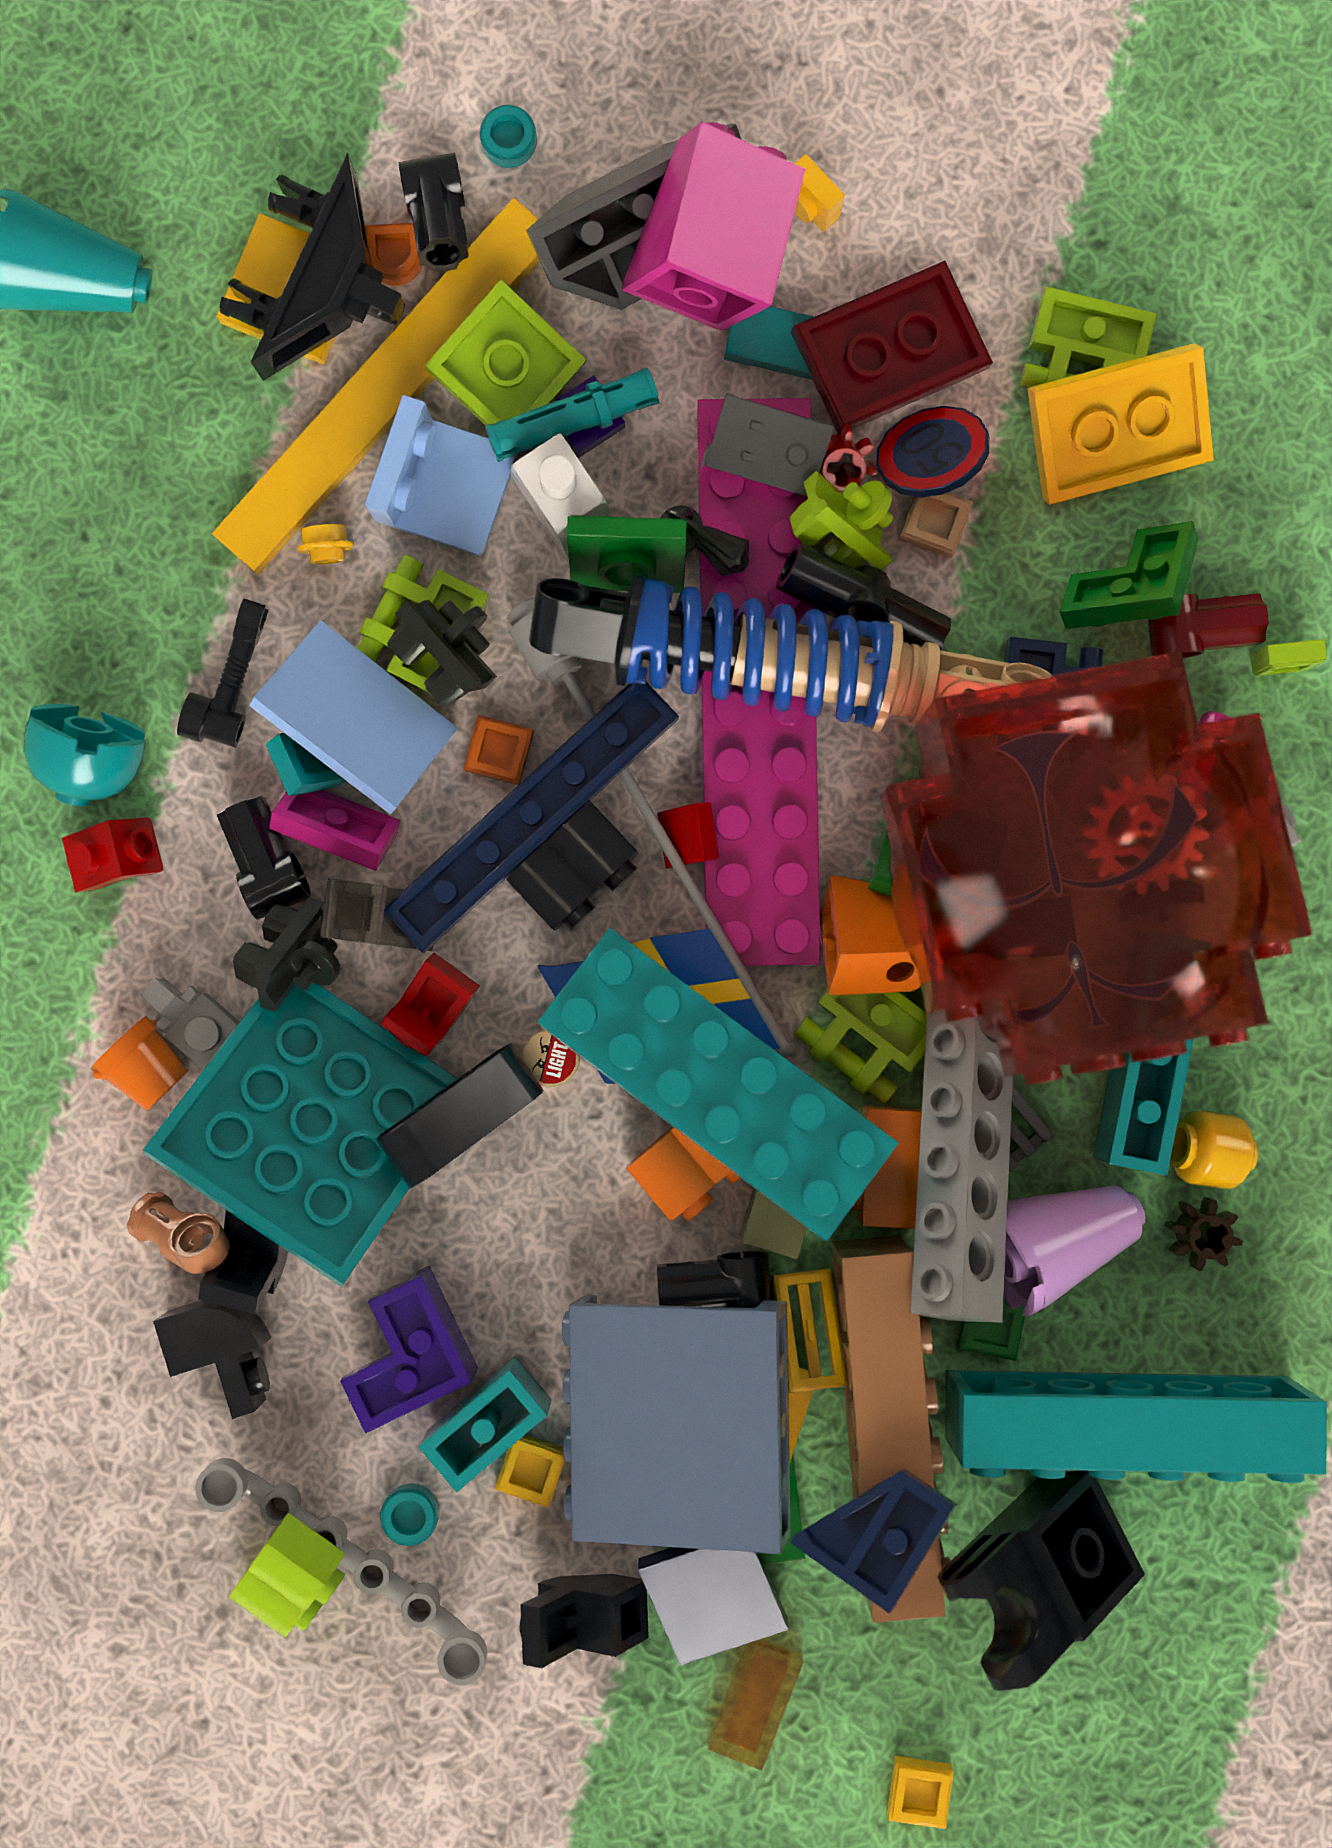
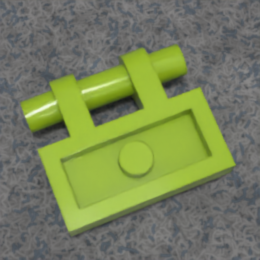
(1086, 332)
(401, 588)
(885, 1021)

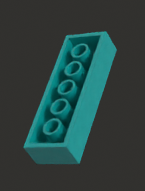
(718, 1084)
(1135, 1424)

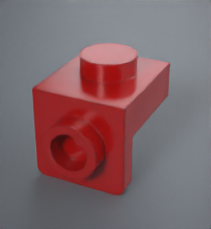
(112, 853)
(430, 1005)

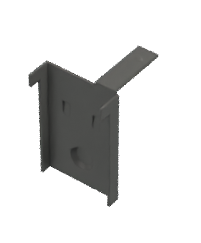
(767, 444)

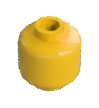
(1213, 1150)

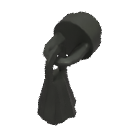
(724, 551)

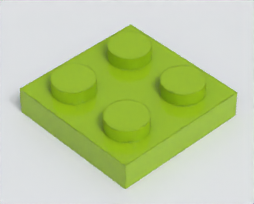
(504, 359)

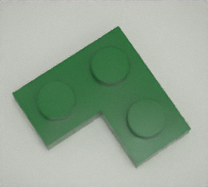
(1145, 588)

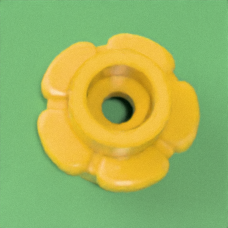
(325, 543)

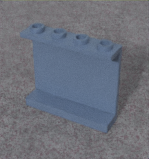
(678, 1425)

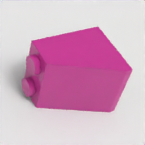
(716, 228)

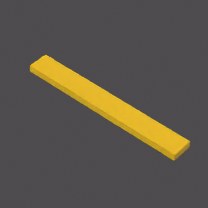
(371, 398)

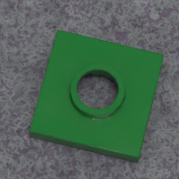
(613, 549)

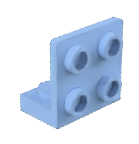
(438, 481)

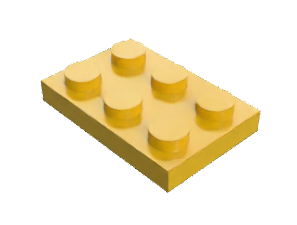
(1121, 423)

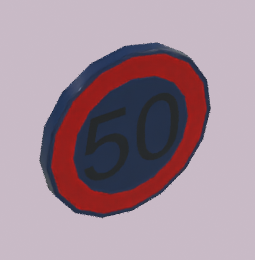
(933, 451)

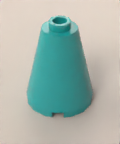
(63, 264)

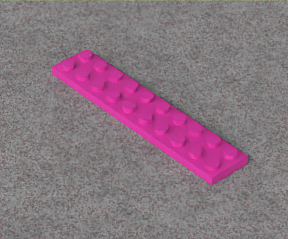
(756, 757)

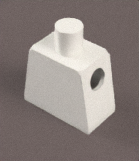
(557, 488)

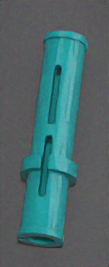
(578, 412)

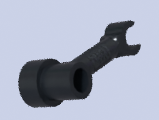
(216, 717)

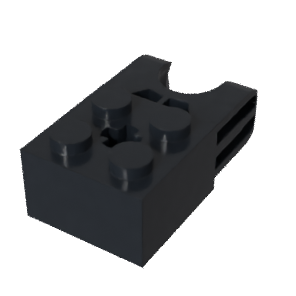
(1049, 1573)

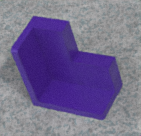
(425, 1359)

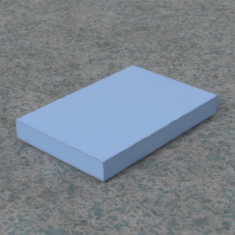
(353, 716)

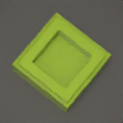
(1288, 657)

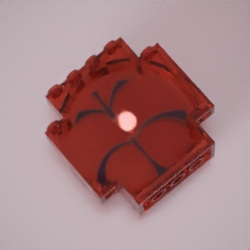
(1092, 867)

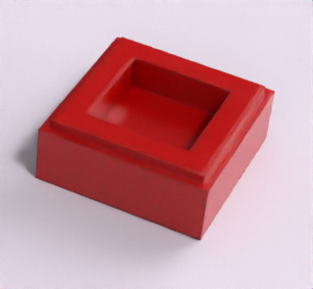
(691, 833)

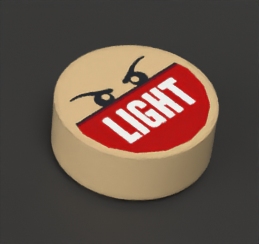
(550, 1060)

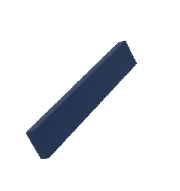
(530, 814)

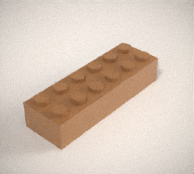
(888, 1391)

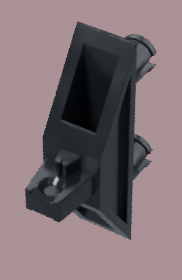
(329, 282)

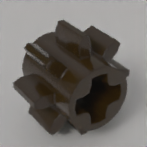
(1219, 1235)

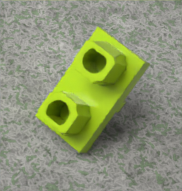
(852, 516)

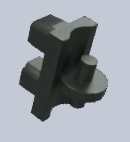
(451, 640)
(293, 959)

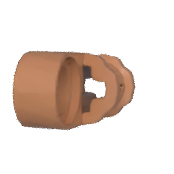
(178, 1233)

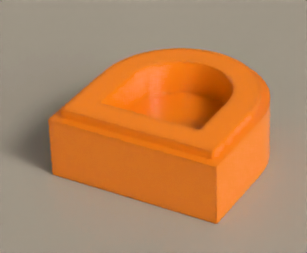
(394, 252)

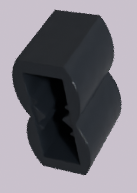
(574, 867)

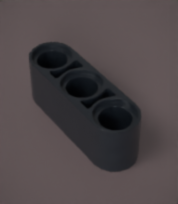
(459, 1115)

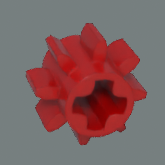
(848, 472)

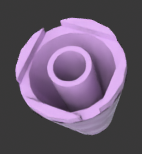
(1063, 1240)

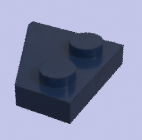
(879, 1536)

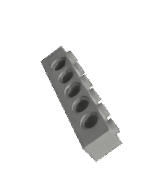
(962, 1175)

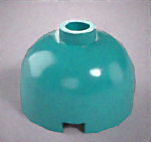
(80, 754)

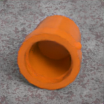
(141, 1064)

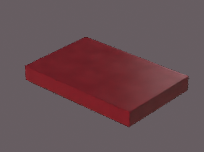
(891, 347)

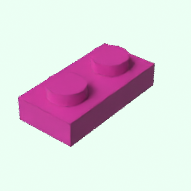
(336, 826)

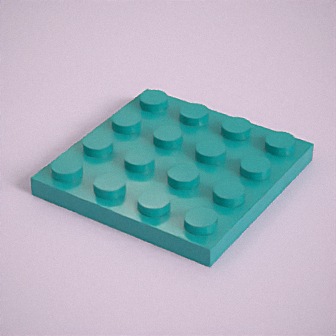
(291, 1126)

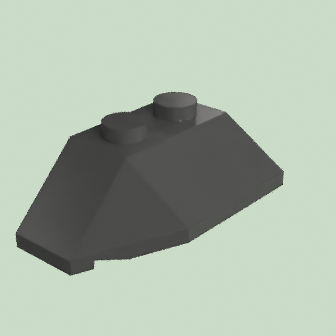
(595, 229)

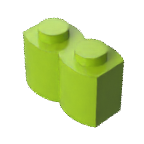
(290, 1577)

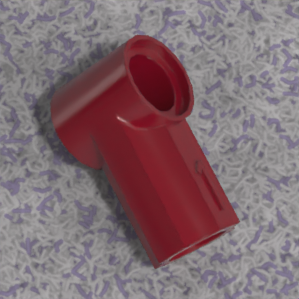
(1210, 625)

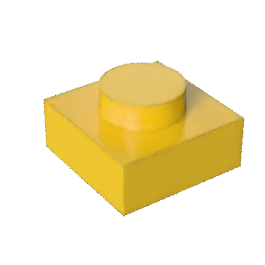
(818, 197)

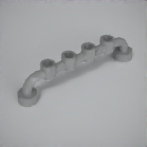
(462, 1651)

